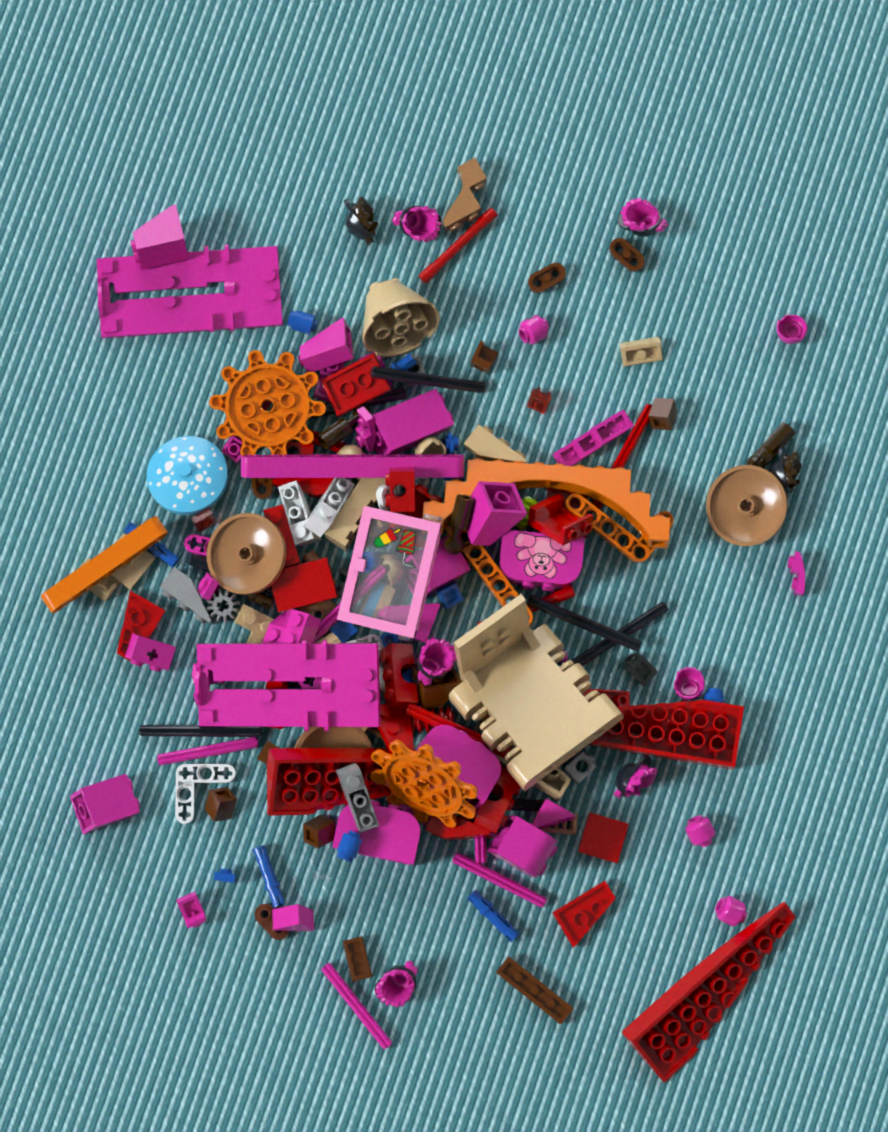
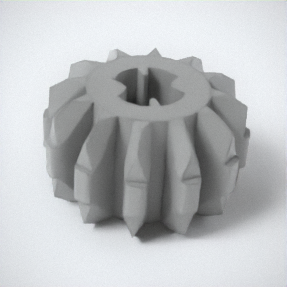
(225, 612)

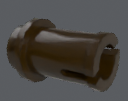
(261, 599)

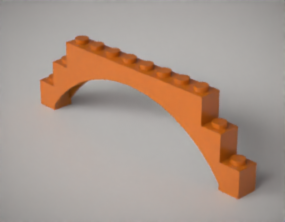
(601, 484)

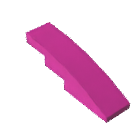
(594, 439)

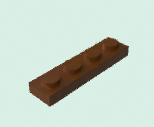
(534, 990)

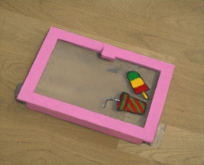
(390, 571)

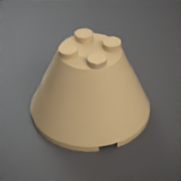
(396, 319)

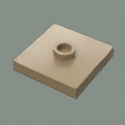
(134, 570)

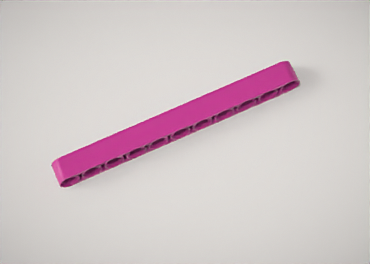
(350, 465)

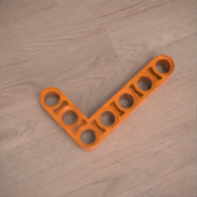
(616, 529)

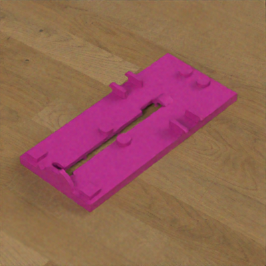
(249, 298)
(346, 696)

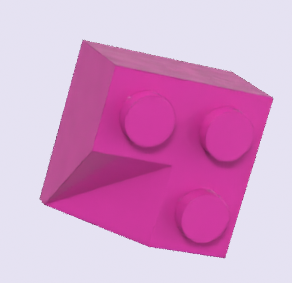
(292, 627)

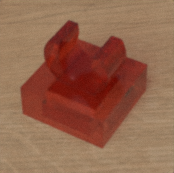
(539, 401)
(204, 520)

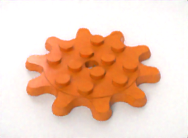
(267, 383)
(406, 777)

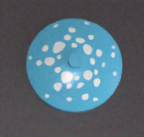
(187, 475)

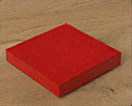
(603, 837)

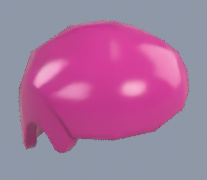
(791, 329)
(689, 683)

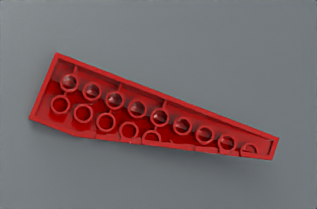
(679, 731)
(308, 780)
(687, 1011)

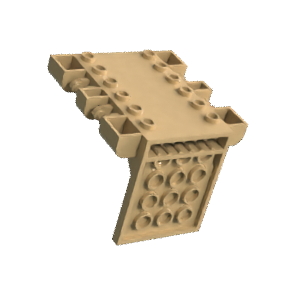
(526, 694)

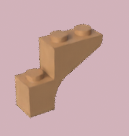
(466, 205)

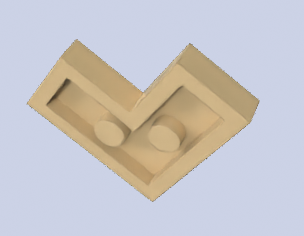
(253, 621)

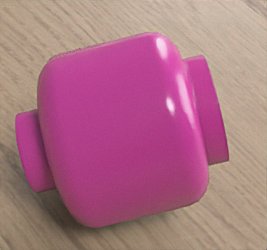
(533, 329)
(700, 831)
(731, 911)

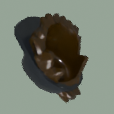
(360, 220)
(787, 469)

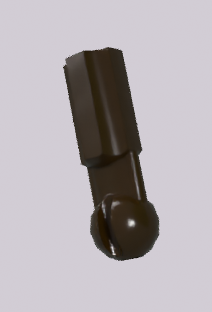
(339, 430)
(770, 447)
(459, 521)

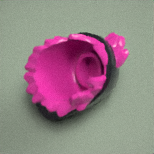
(641, 218)
(419, 222)
(435, 660)
(634, 777)
(397, 984)

